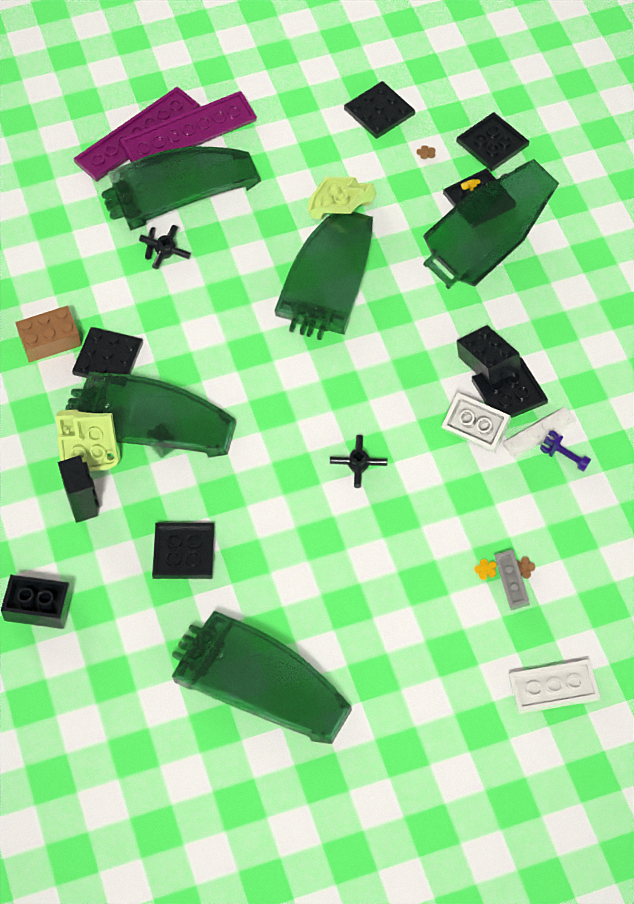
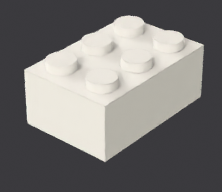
(476, 423)

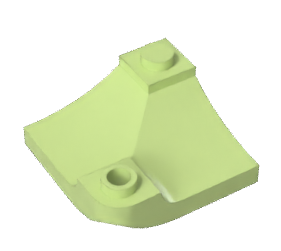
(339, 196)
(88, 436)

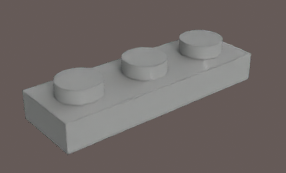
(512, 580)

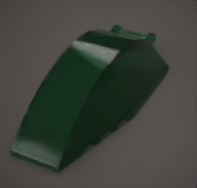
(488, 224)

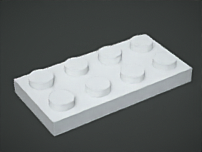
(554, 686)

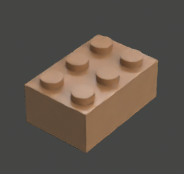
(48, 334)

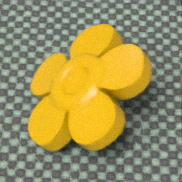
(470, 184)
(485, 569)

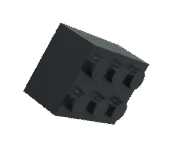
(488, 355)
(79, 488)
(36, 601)

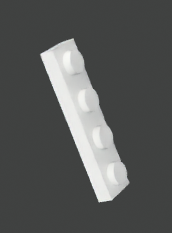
(536, 433)

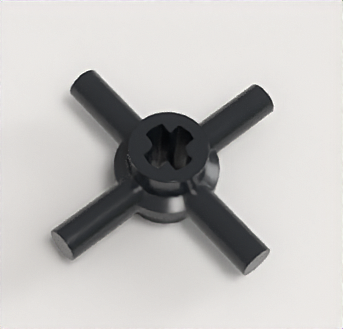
(165, 247)
(358, 461)

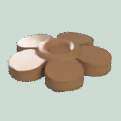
(426, 152)
(526, 567)

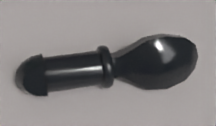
(149, 250)

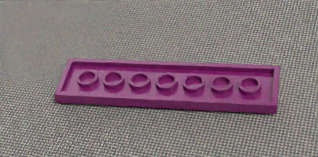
(191, 127)
(108, 152)

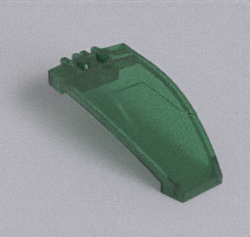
(175, 180)
(327, 275)
(156, 413)
(260, 678)

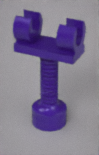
(555, 445)

